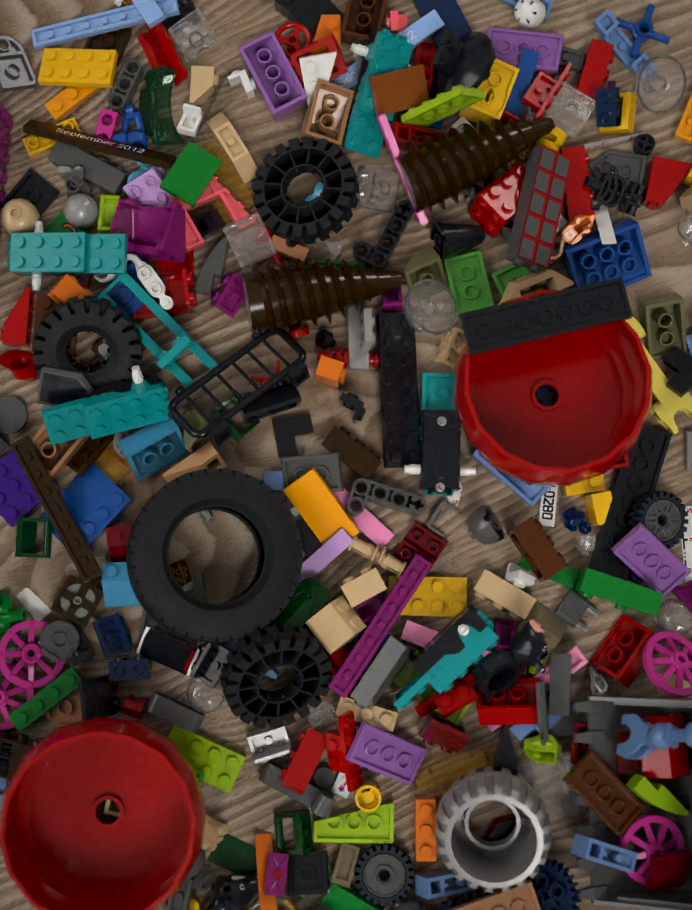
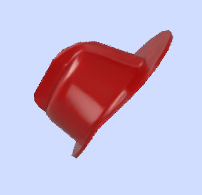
(20, 364)

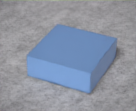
(274, 480)

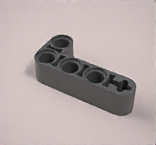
(388, 502)
(315, 797)

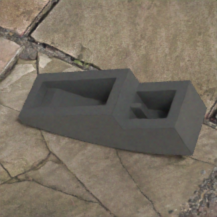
(212, 268)

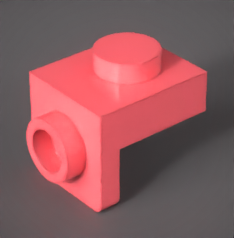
(395, 22)

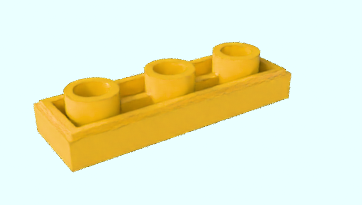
(37, 145)

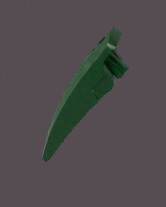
(305, 603)

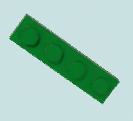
(45, 699)

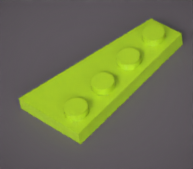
(358, 826)

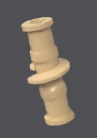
(377, 556)

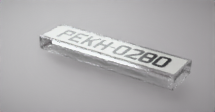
(548, 507)

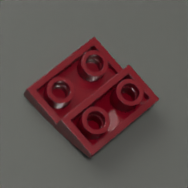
(421, 541)
(667, 869)

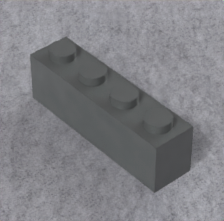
(97, 171)

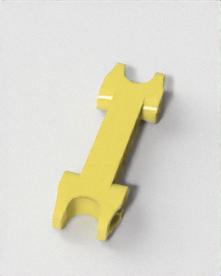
(665, 400)

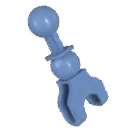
(650, 737)

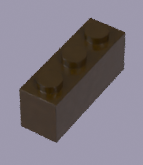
(352, 452)

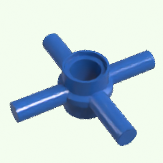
(646, 25)

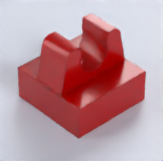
(132, 708)

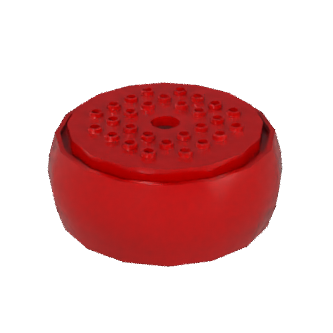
(599, 410)
(70, 856)

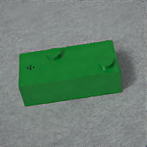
(618, 591)

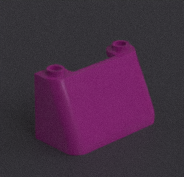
(152, 230)

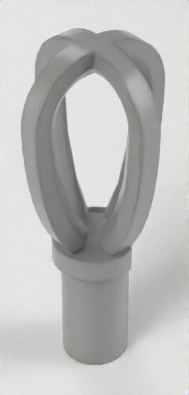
(594, 677)

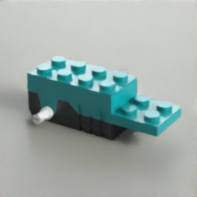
(449, 654)

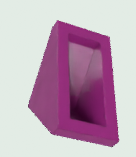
(392, 301)
(368, 608)
(505, 631)

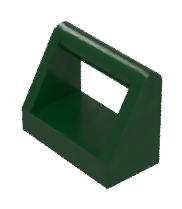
(216, 413)
(27, 536)
(302, 832)

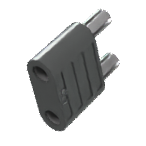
(572, 609)

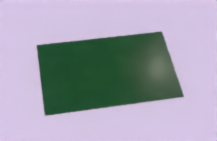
(235, 856)

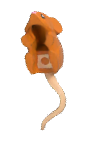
(574, 231)

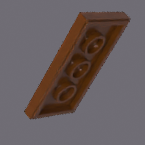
(603, 793)

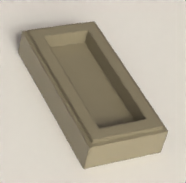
(345, 865)

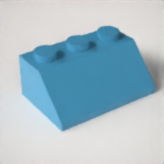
(153, 448)
(117, 586)

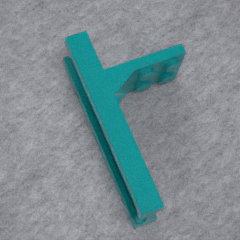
(165, 358)

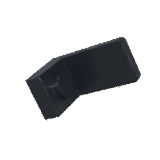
(84, 650)

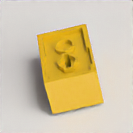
(496, 90)

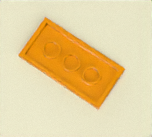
(319, 507)

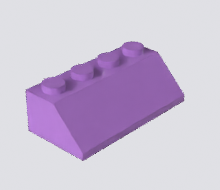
(273, 75)

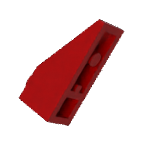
(425, 55)
(408, 133)
(18, 325)

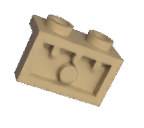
(450, 347)

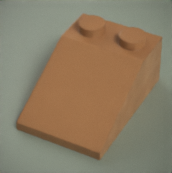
(327, 113)

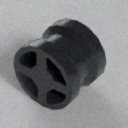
(647, 142)

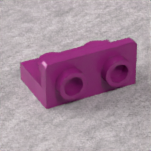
(230, 295)

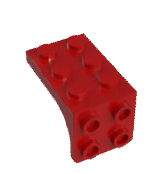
(498, 201)
(180, 290)

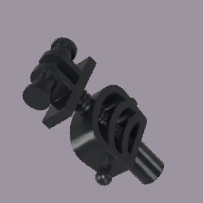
(606, 189)

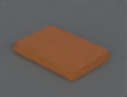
(399, 89)

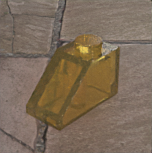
(112, 467)

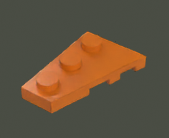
(327, 25)

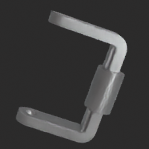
(436, 512)

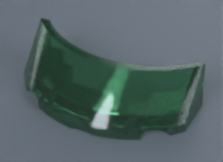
(156, 107)

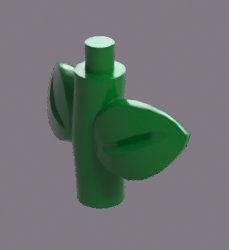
(9, 616)

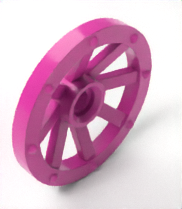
(35, 658)
(676, 662)
(6, 696)
(651, 845)

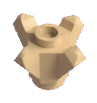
(213, 833)

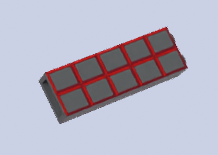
(539, 209)

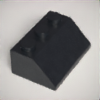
(273, 401)

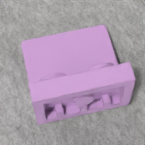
(147, 188)

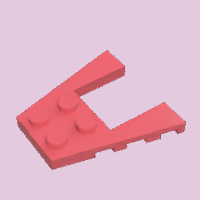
(214, 190)

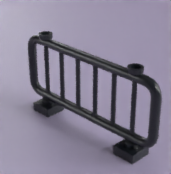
(220, 429)

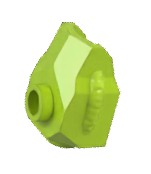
(542, 754)

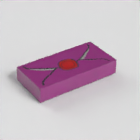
(276, 874)

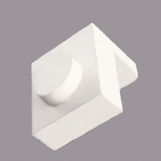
(241, 77)
(190, 120)
(518, 577)

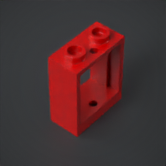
(333, 46)

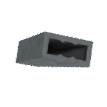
(382, 672)

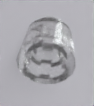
(585, 543)

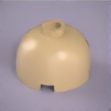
(19, 216)

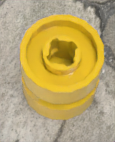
(553, 140)
(368, 796)

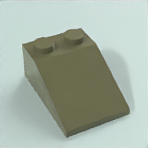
(663, 323)

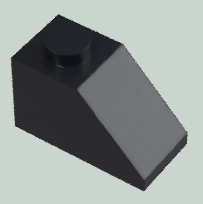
(209, 223)

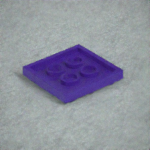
(16, 491)

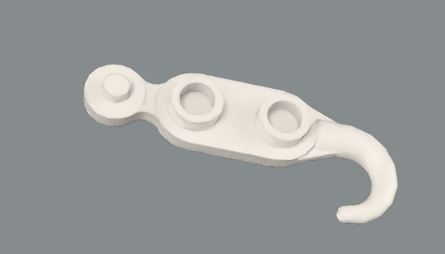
(151, 281)

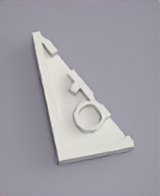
(316, 67)

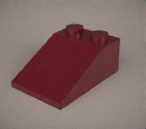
(444, 733)

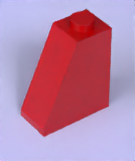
(662, 180)

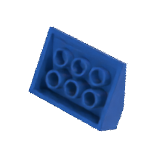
(593, 262)
(94, 504)

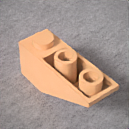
(204, 458)

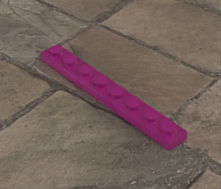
(380, 626)

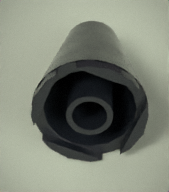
(455, 238)

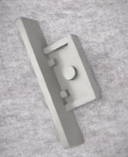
(360, 336)

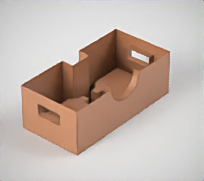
(290, 251)

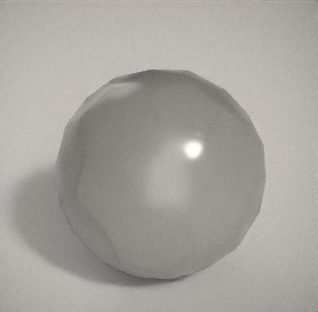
(81, 210)

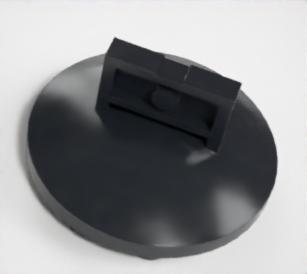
(462, 61)

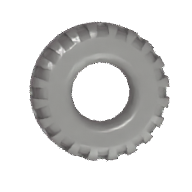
(493, 862)

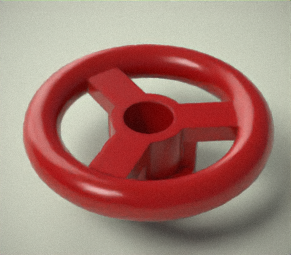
(286, 40)

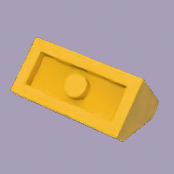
(627, 117)
(598, 507)

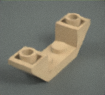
(233, 146)
(553, 280)

